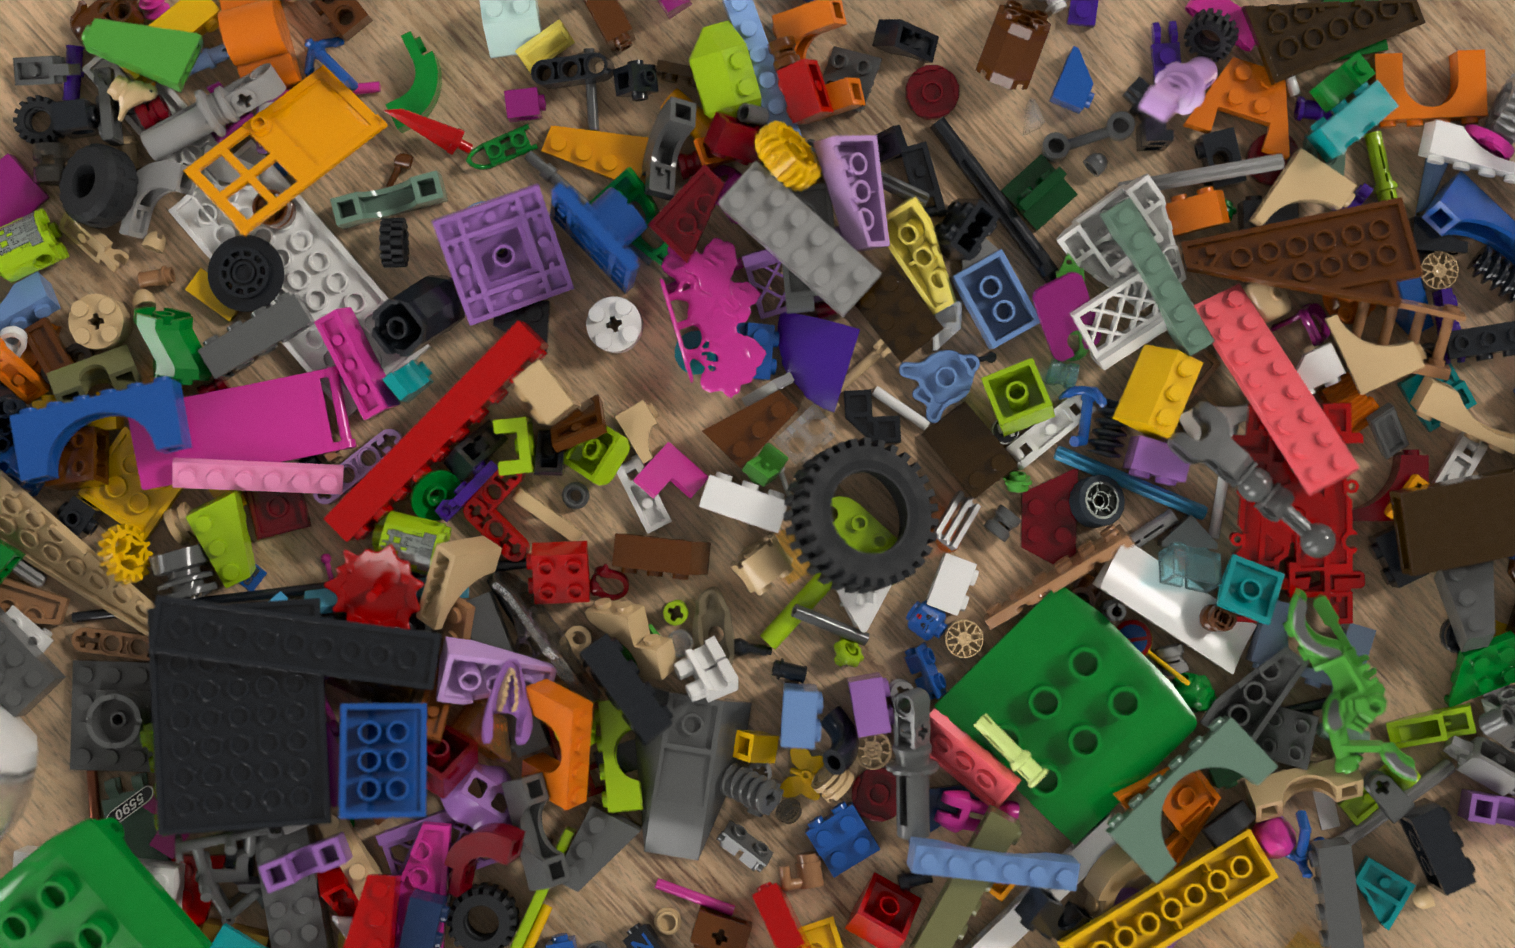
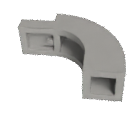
(154, 182)

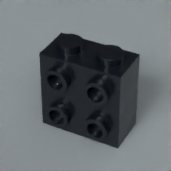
(965, 228)

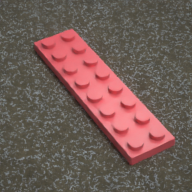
(1275, 390)

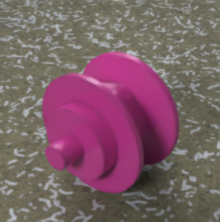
(153, 8)

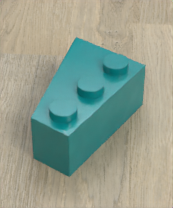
(1351, 120)

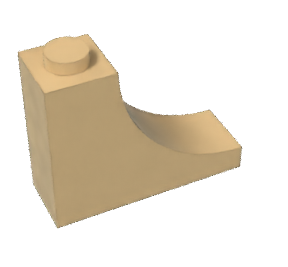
(1305, 181)
(1371, 363)
(451, 572)

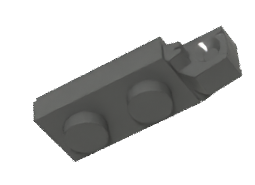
(43, 70)
(109, 127)

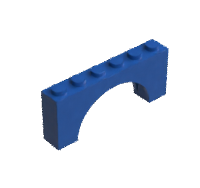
(44, 432)

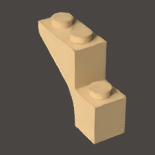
(629, 625)

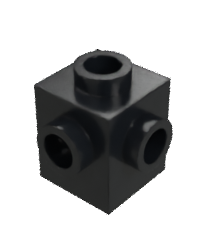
(636, 80)
(79, 516)

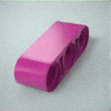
(1245, 39)

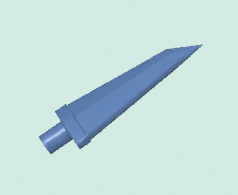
(1430, 181)

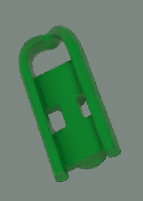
(495, 150)

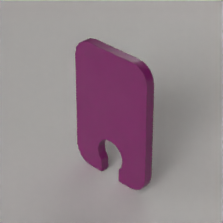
(1053, 306)

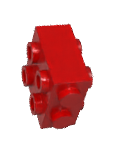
(559, 572)

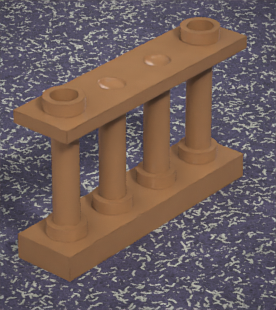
(1435, 365)

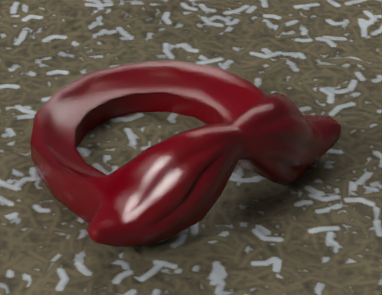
(605, 572)

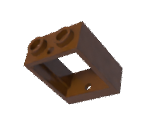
(611, 23)

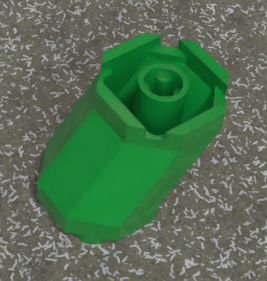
(172, 344)

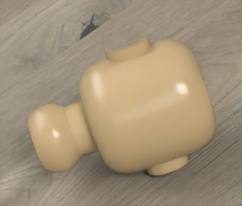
(1268, 300)

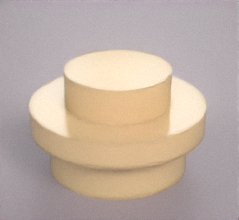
(667, 920)

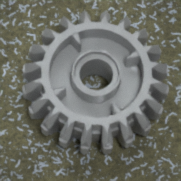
(1502, 113)

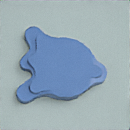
(942, 379)

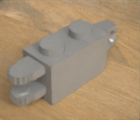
(1484, 763)

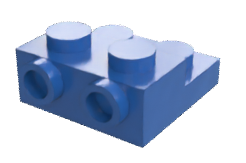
(767, 339)
(841, 838)

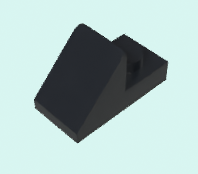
(891, 144)
(547, 460)

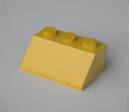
(1157, 391)

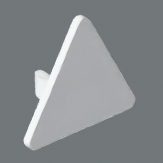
(863, 606)

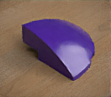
(816, 355)

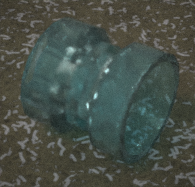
(1062, 374)

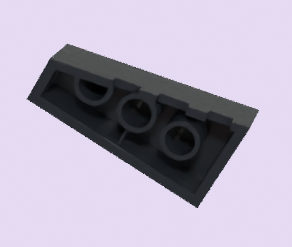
(626, 689)

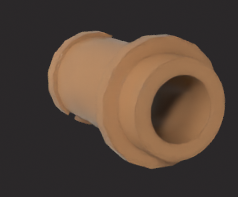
(163, 276)

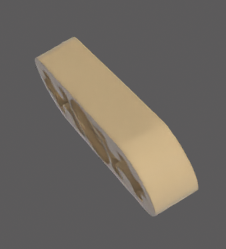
(547, 515)

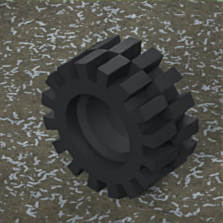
(1216, 23)
(25, 116)
(394, 242)

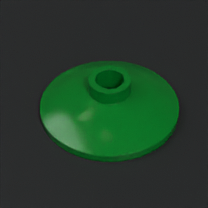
(424, 502)

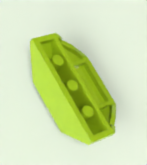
(723, 70)

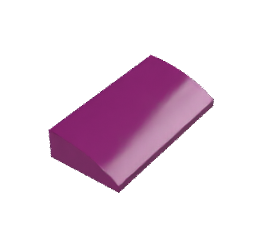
(17, 191)

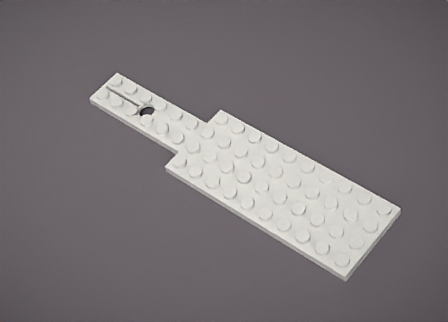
(312, 256)

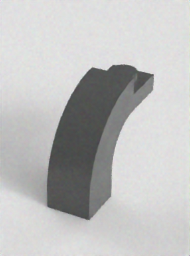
(665, 141)

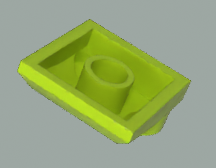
(599, 457)

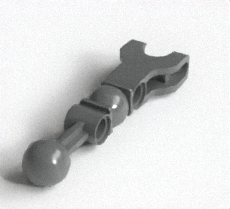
(1254, 484)

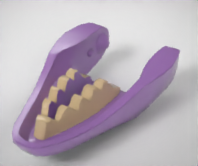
(509, 697)

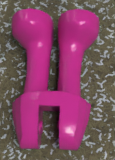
(963, 801)

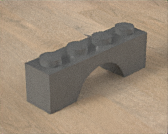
(542, 863)

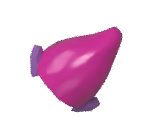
(1275, 837)

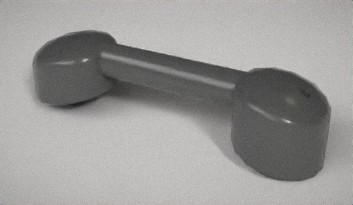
(1118, 128)

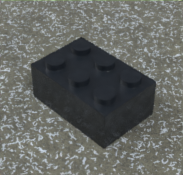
(1437, 847)

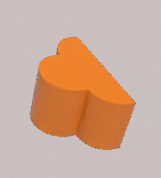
(259, 34)

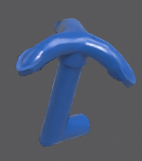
(317, 51)
(1089, 395)
(1300, 855)

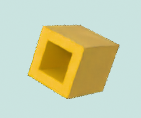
(755, 746)

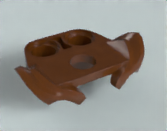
(114, 12)

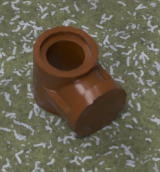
(1085, 585)

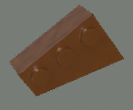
(751, 428)
(660, 555)

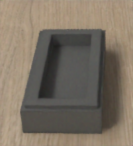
(1387, 430)

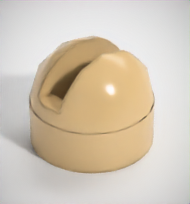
(153, 243)
(143, 298)
(1423, 898)

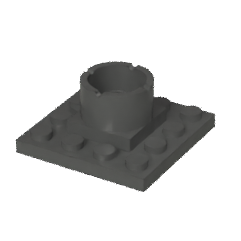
(99, 698)

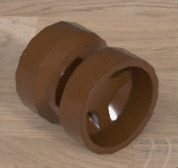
(783, 52)
(1211, 617)

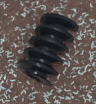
(1496, 270)
(1108, 433)

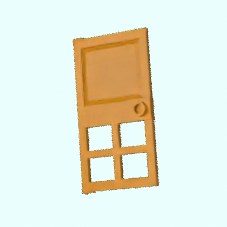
(302, 131)

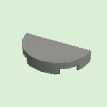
(223, 170)

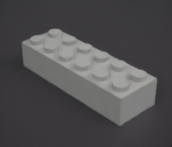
(799, 239)

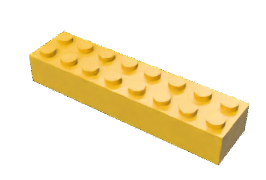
(1180, 899)

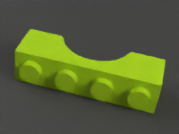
(621, 792)

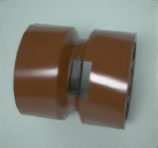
(282, 218)

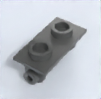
(736, 838)

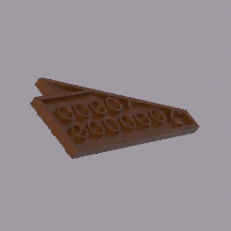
(1335, 254)

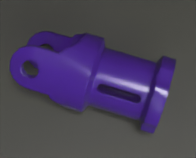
(1309, 110)

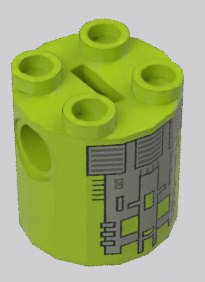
(29, 246)
(412, 538)

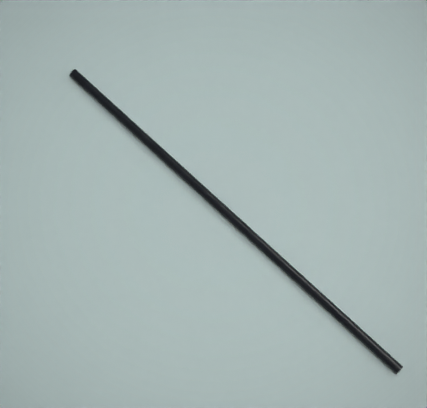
(267, 594)

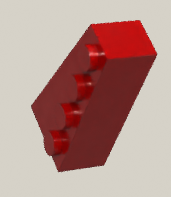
(376, 913)

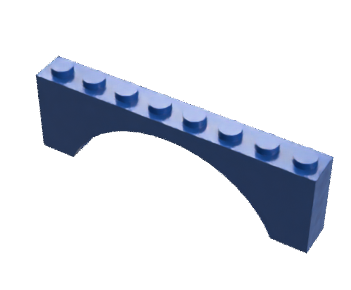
(1469, 212)

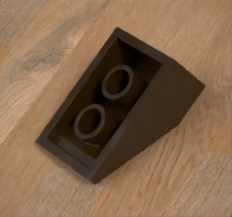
(969, 450)

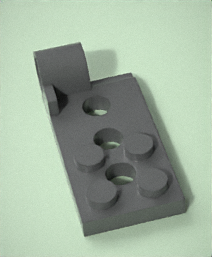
(797, 294)

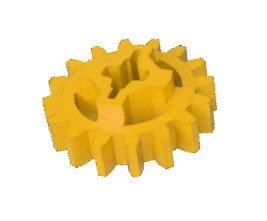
(125, 553)

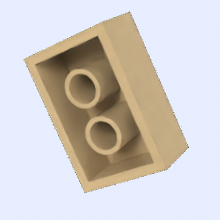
(546, 394)

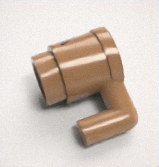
(807, 870)

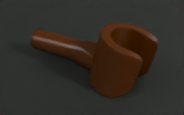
(401, 161)

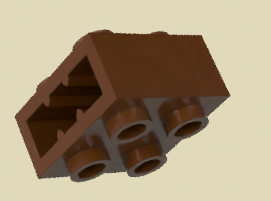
(83, 461)

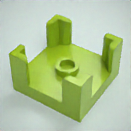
(523, 445)

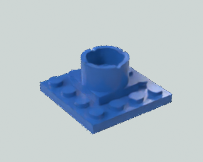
(602, 230)

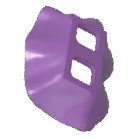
(478, 811)

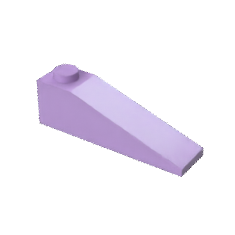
(471, 668)

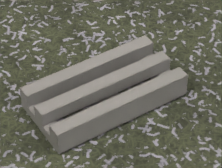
(966, 504)

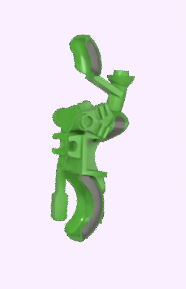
(1354, 696)

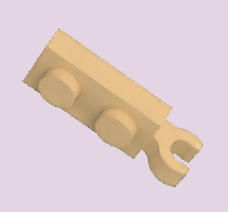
(93, 243)

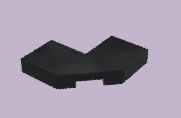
(859, 413)

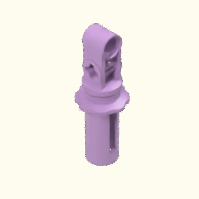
(1179, 88)

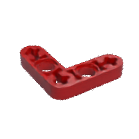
(489, 507)

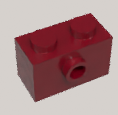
(733, 139)

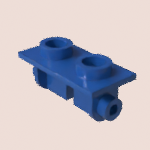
(923, 660)

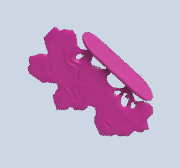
(716, 309)

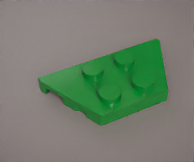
(1483, 670)

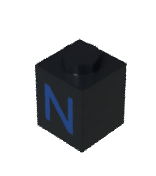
(643, 937)

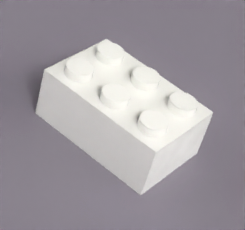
(743, 502)

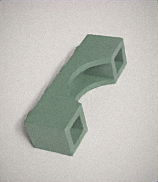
(374, 205)

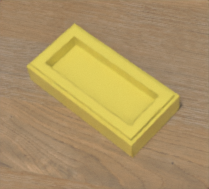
(545, 45)

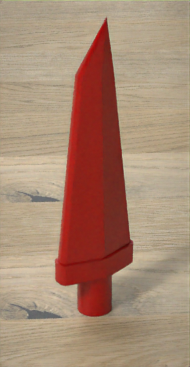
(442, 135)

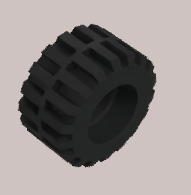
(483, 896)

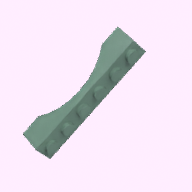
(1173, 302)

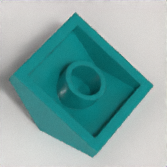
(1250, 589)

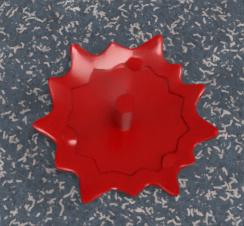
(376, 588)

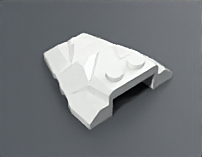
(1100, 254)

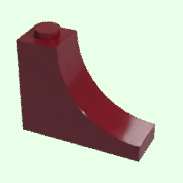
(1402, 468)

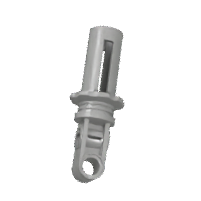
(212, 112)

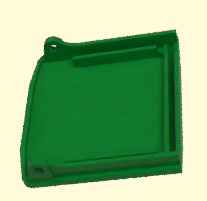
(1078, 703)
(90, 894)

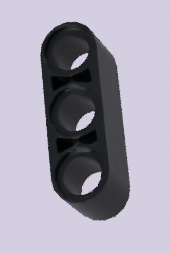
(561, 65)

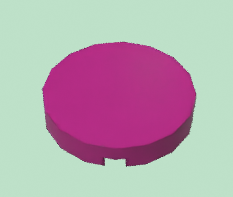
(1490, 141)

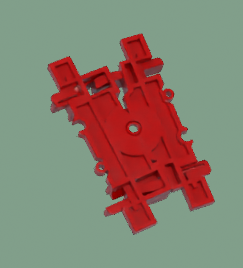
(1270, 541)

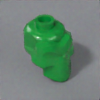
(1198, 694)

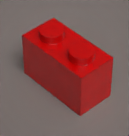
(804, 91)

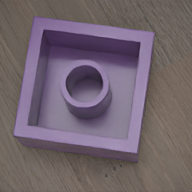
(1153, 458)
(869, 704)

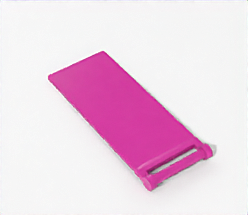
(252, 423)

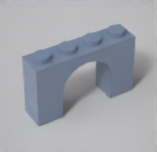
(1272, 638)

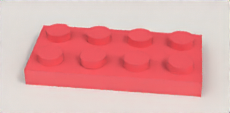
(970, 762)

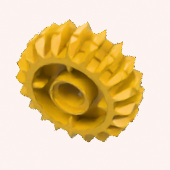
(787, 156)

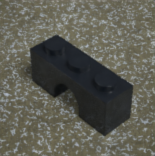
(1048, 916)

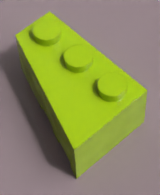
(224, 536)

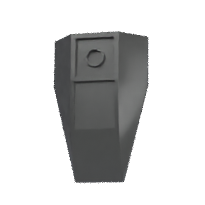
(684, 772)

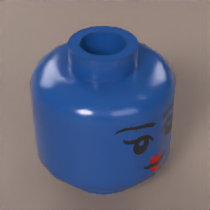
(926, 621)

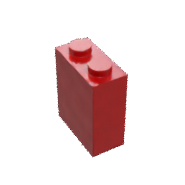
(780, 917)

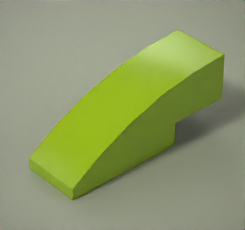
(1432, 726)

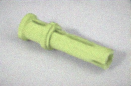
(1018, 759)

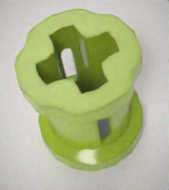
(679, 620)

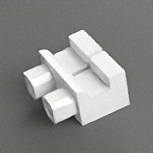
(711, 671)

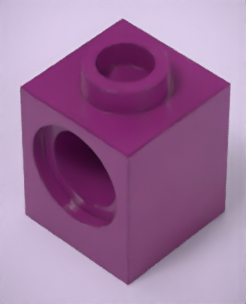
(524, 104)

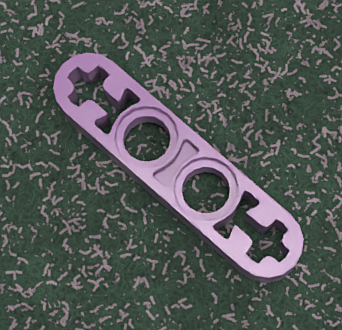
(360, 469)

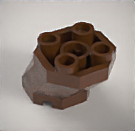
(1014, 45)

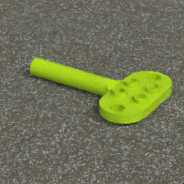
(859, 531)

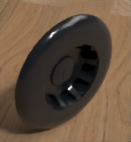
(245, 273)

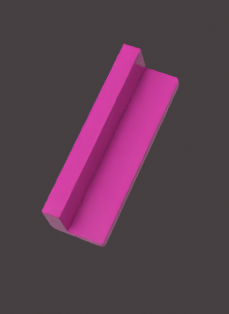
(356, 362)

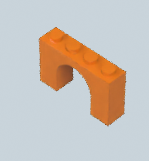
(805, 25)
(1464, 101)
(572, 721)

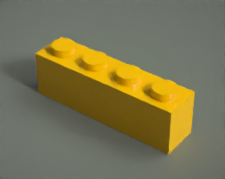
(186, 16)

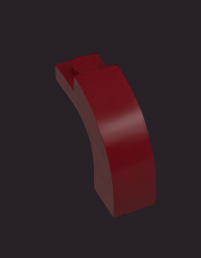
(492, 840)

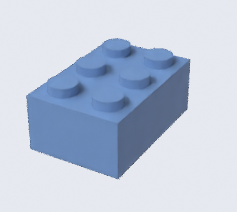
(995, 299)
(799, 715)

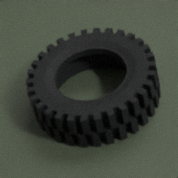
(815, 526)

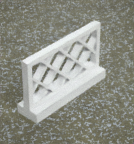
(1125, 341)

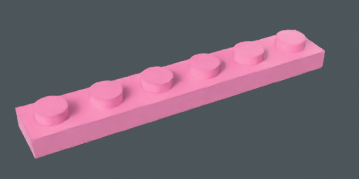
(257, 476)

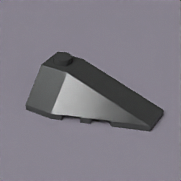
(1259, 693)

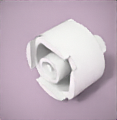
(601, 316)

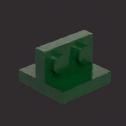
(1039, 192)

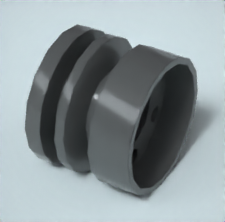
(184, 572)

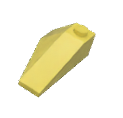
(919, 254)

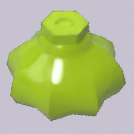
(847, 653)

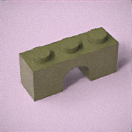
(109, 367)

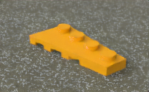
(596, 150)

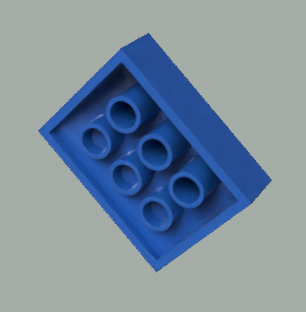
(382, 760)

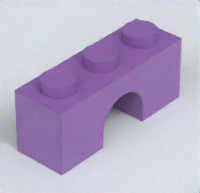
(1486, 808)
(305, 861)

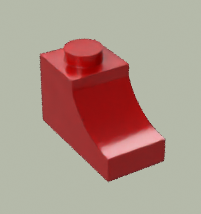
(337, 891)

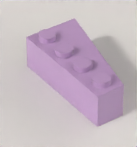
(855, 188)

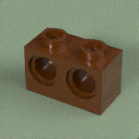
(337, 10)

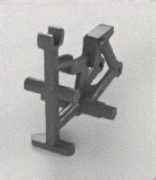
(210, 878)

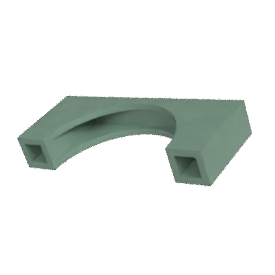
(1140, 827)

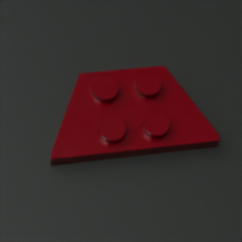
(1047, 520)

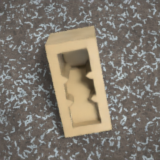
(637, 425)

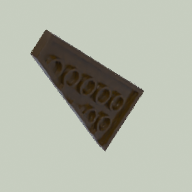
(1315, 33)

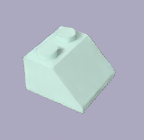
(509, 24)

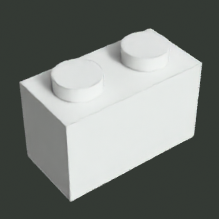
(951, 584)

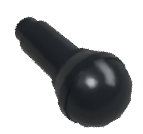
(743, 648)

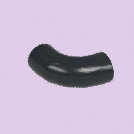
(844, 741)

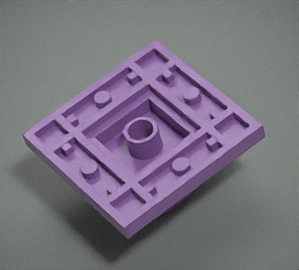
(523, 274)

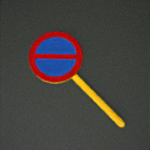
(1142, 639)

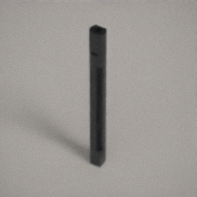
(995, 199)

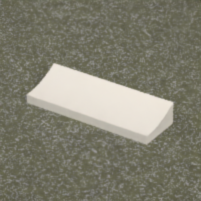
(1134, 581)

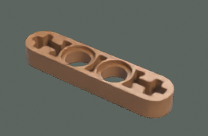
(125, 638)

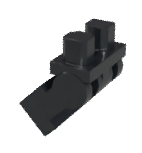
(1151, 132)

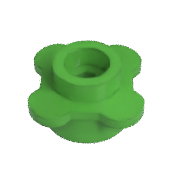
(1017, 481)

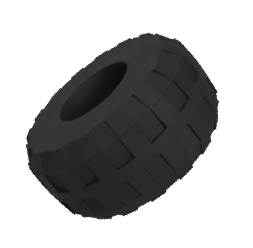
(98, 185)

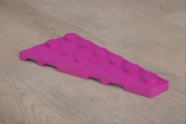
(425, 869)

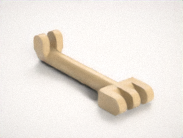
(880, 350)

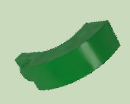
(427, 83)

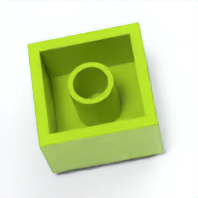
(1018, 397)

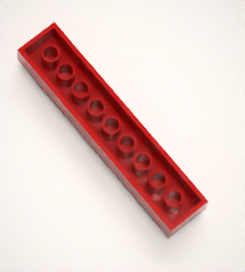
(436, 432)

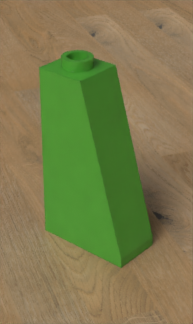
(149, 51)

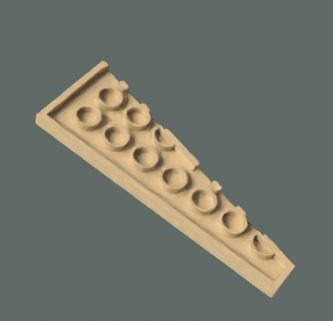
(65, 556)

